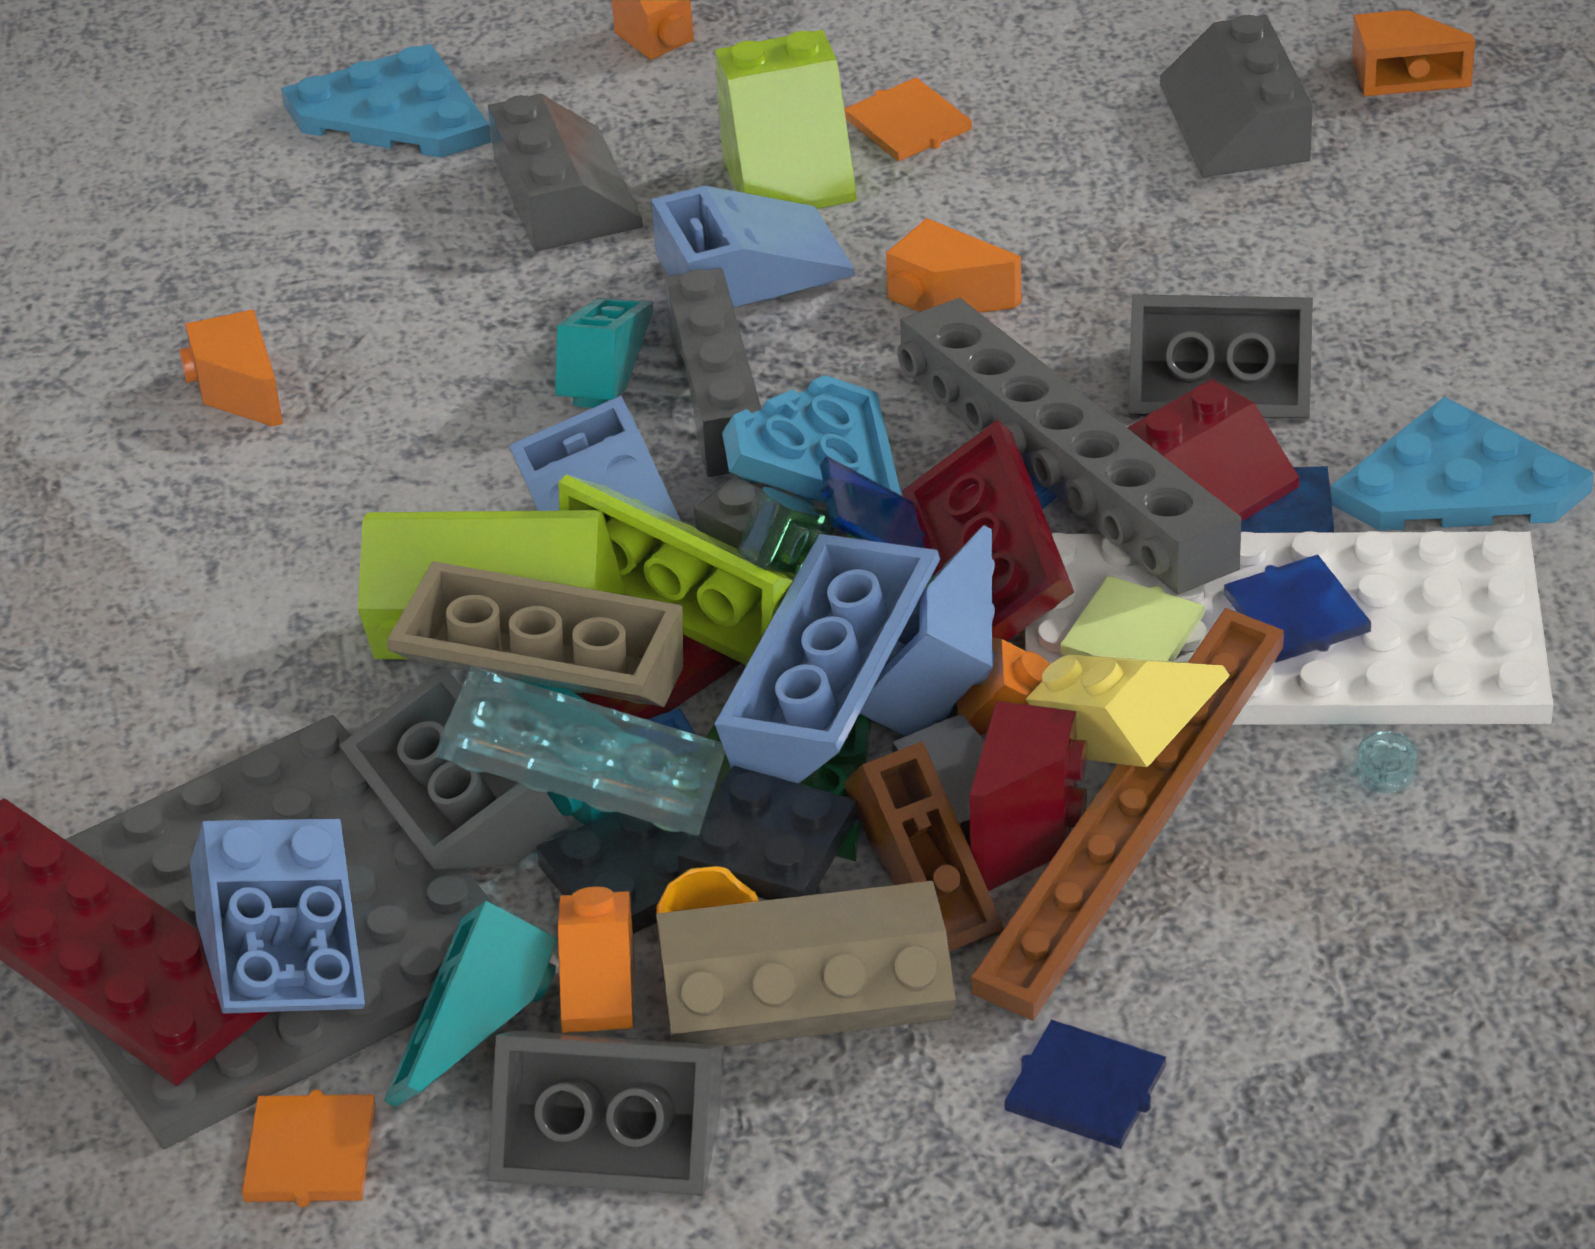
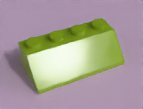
(537, 545)
(668, 561)

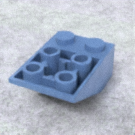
(758, 241)
(595, 447)
(942, 644)
(276, 915)

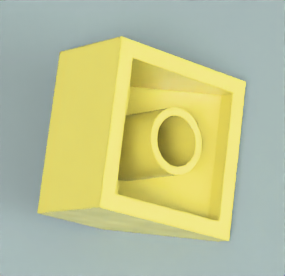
(1127, 704)

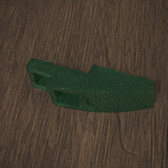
(782, 531)

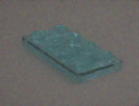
(582, 751)

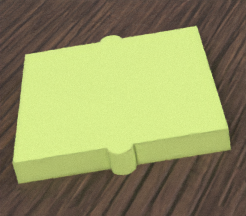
(1132, 623)

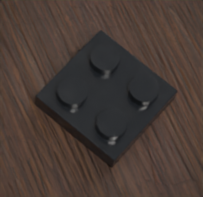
(770, 833)
(616, 855)

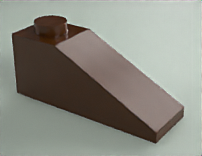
(921, 839)

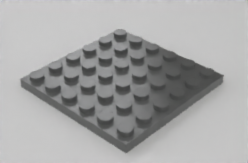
(399, 908)

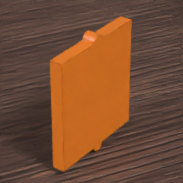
(907, 119)
(309, 1148)

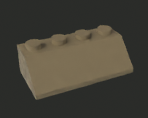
(543, 633)
(806, 965)

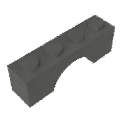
(714, 358)

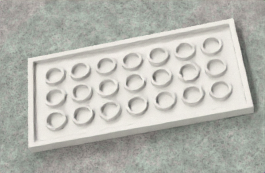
(1446, 643)

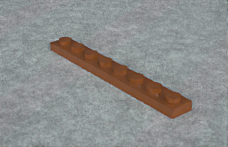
(1119, 830)

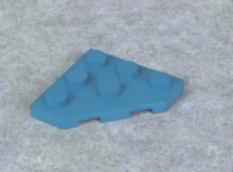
(391, 100)
(798, 430)
(1459, 471)

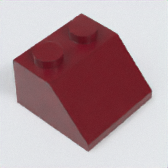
(1222, 447)
(1025, 790)

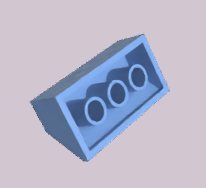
(822, 655)

